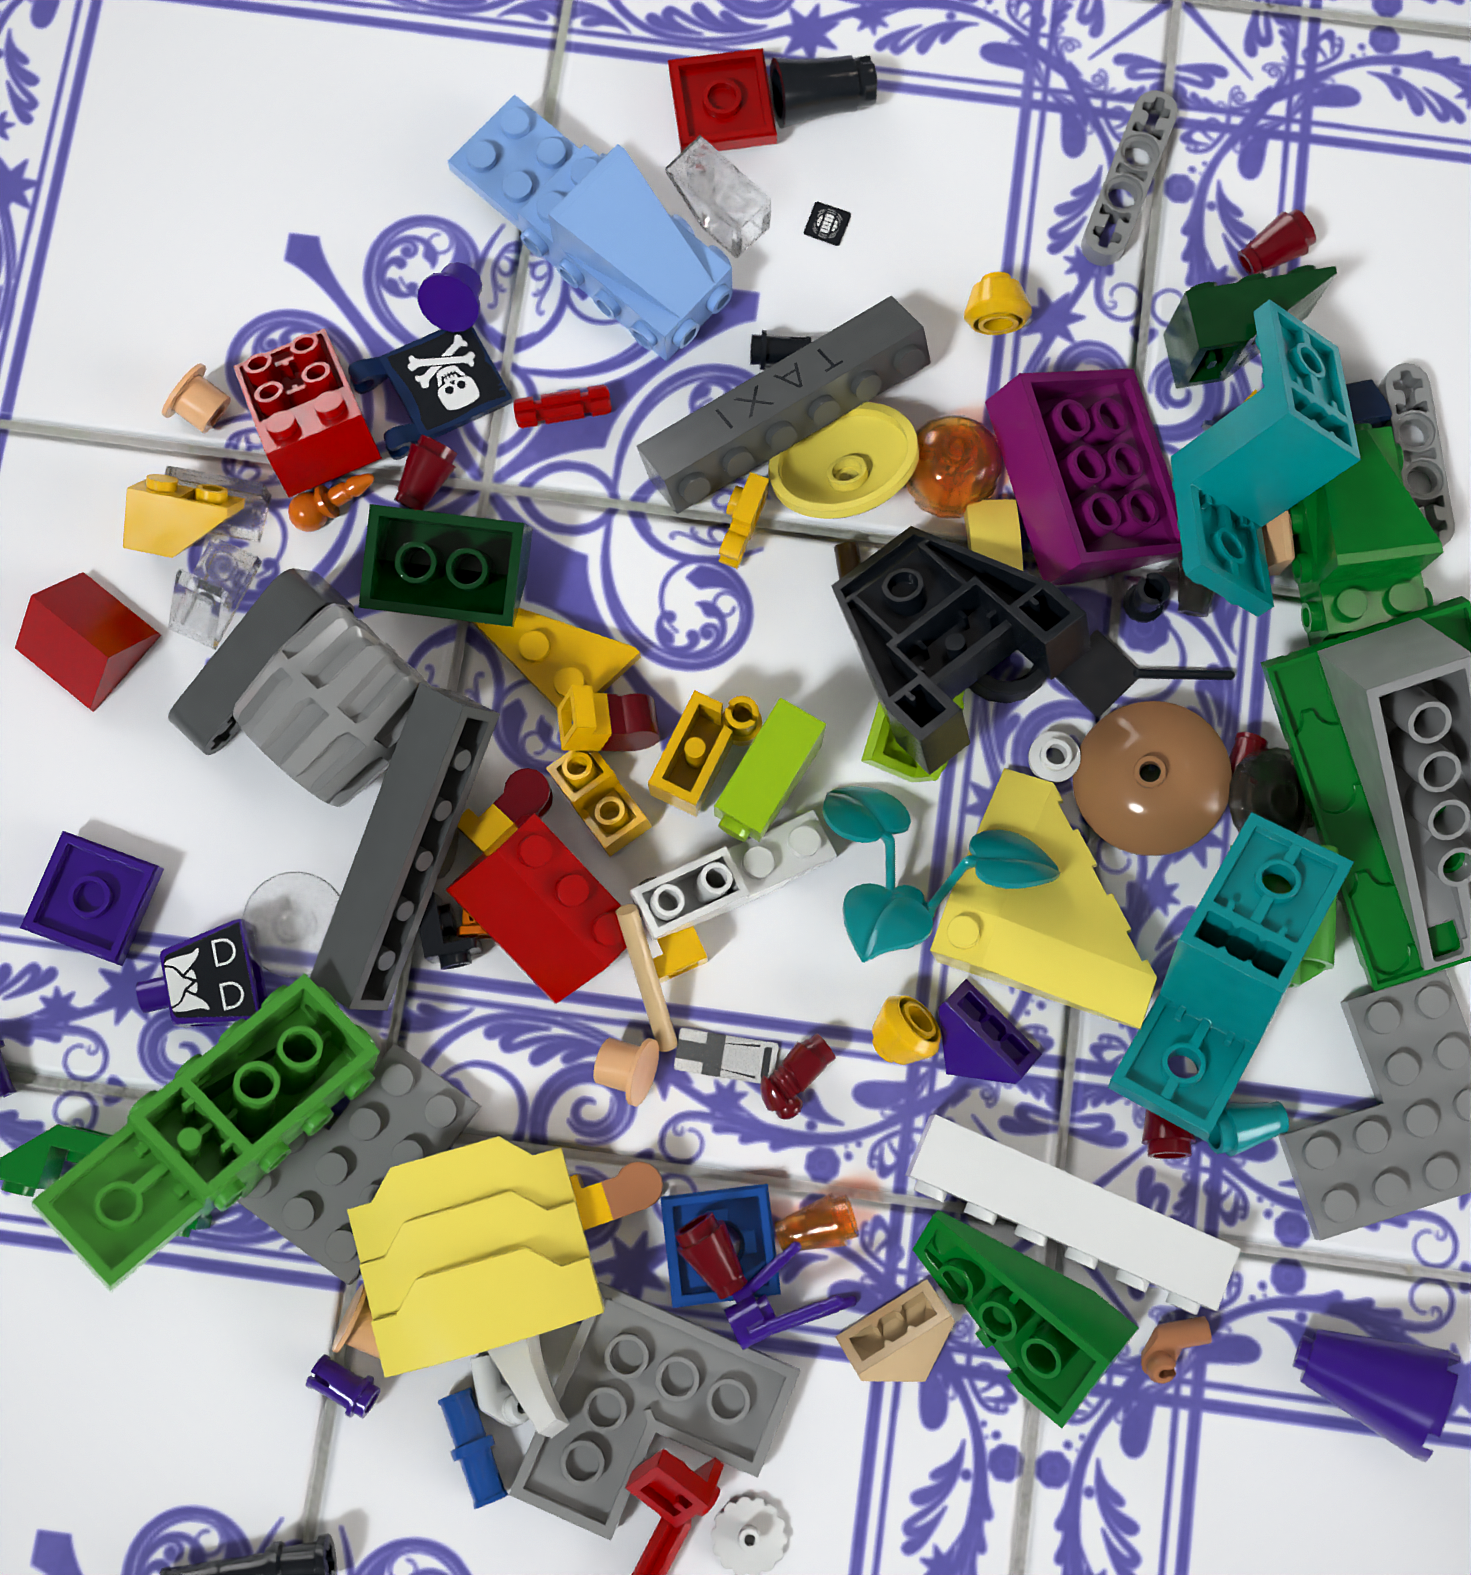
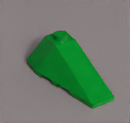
(1039, 1321)

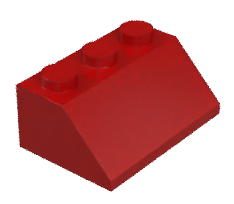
(542, 908)

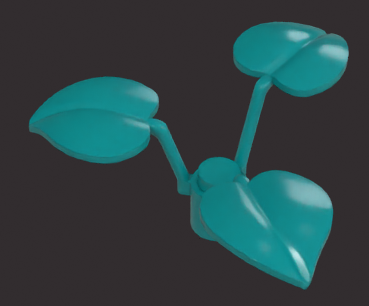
(899, 917)

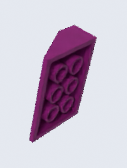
(1086, 472)

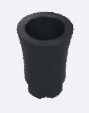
(820, 87)

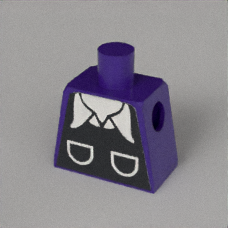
(206, 980)

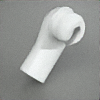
(494, 1395)

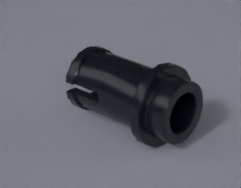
(771, 349)
(1147, 598)

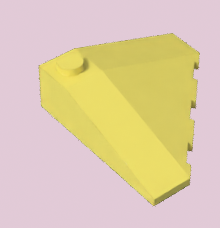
(1052, 937)

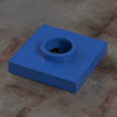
(741, 1208)

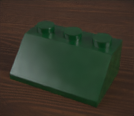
(444, 565)

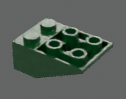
(1216, 326)

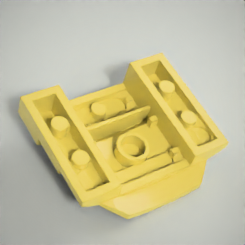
(472, 1254)

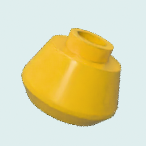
(997, 305)
(905, 1031)

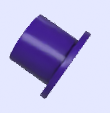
(451, 297)

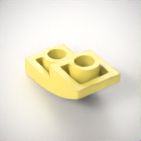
(995, 531)

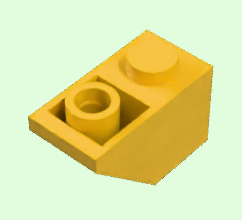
(173, 517)

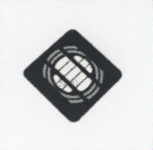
(827, 223)

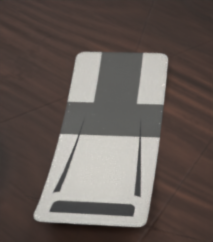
(725, 1056)

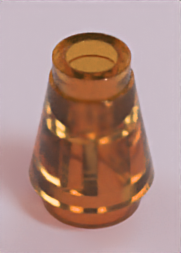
(819, 1225)

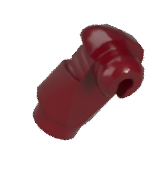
(795, 1074)

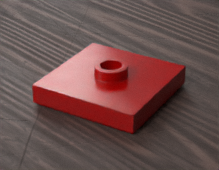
(723, 100)

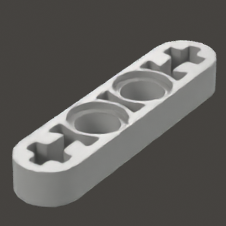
(1129, 177)
(1423, 458)

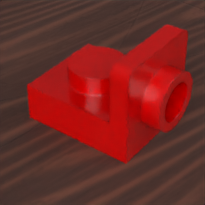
(674, 1488)

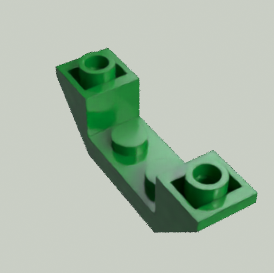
(41, 1160)

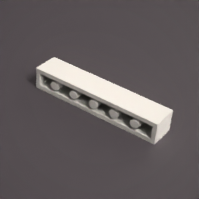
(1072, 1213)

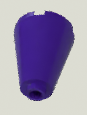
(1382, 1383)

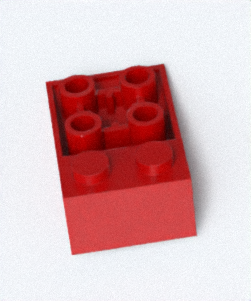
(306, 413)

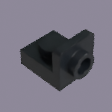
(435, 929)

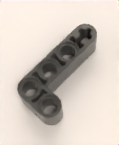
(284, 607)

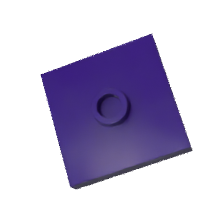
(92, 898)

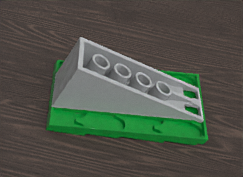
(1387, 775)

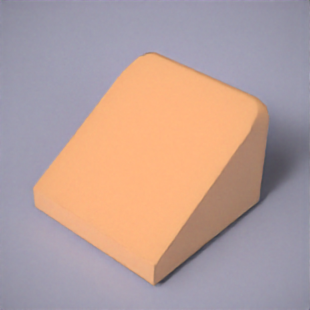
(1278, 543)

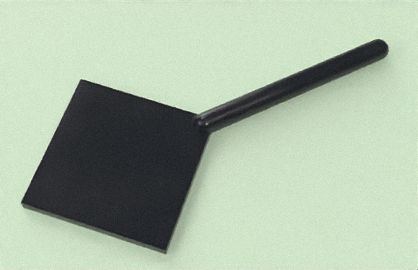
(1106, 674)

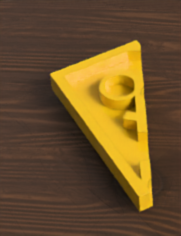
(559, 654)

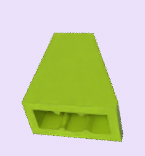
(769, 771)

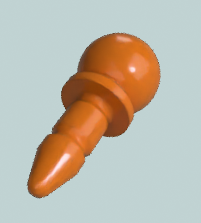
(311, 509)

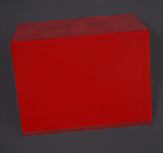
(83, 638)

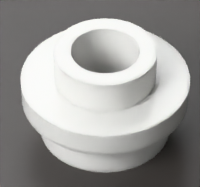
(1043, 767)

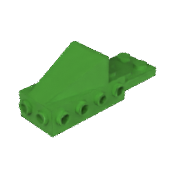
(210, 1130)

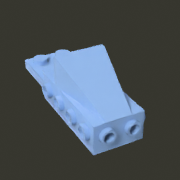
(597, 226)

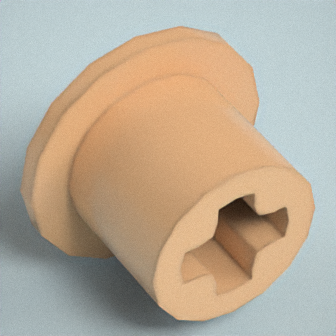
(197, 400)
(627, 1067)
(356, 1326)

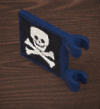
(439, 380)

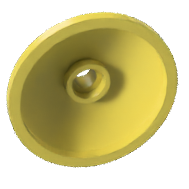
(847, 464)

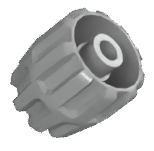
(330, 705)

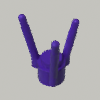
(755, 1318)

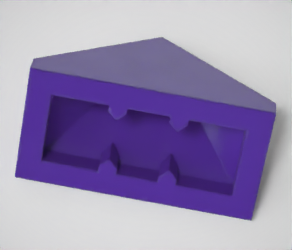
(982, 1040)

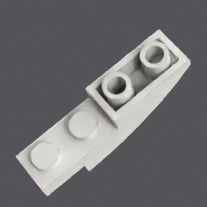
(732, 876)

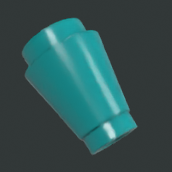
(1247, 1125)

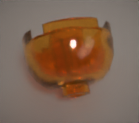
(955, 465)

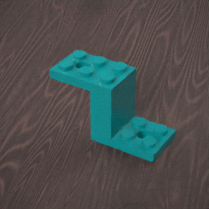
(1263, 459)
(1229, 974)

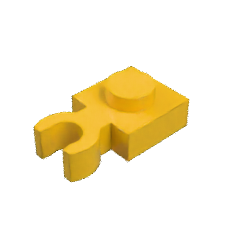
(745, 508)

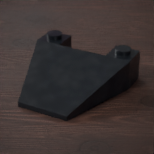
(941, 619)

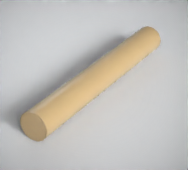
(646, 977)

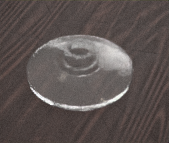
(283, 895)

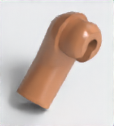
(1166, 1344)

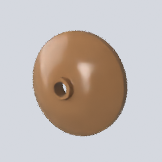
(1159, 814)

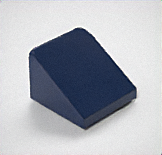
(1368, 404)

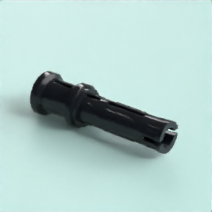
(278, 1559)

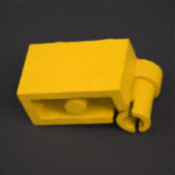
(700, 749)

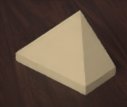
(899, 1338)

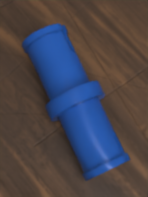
(473, 1448)

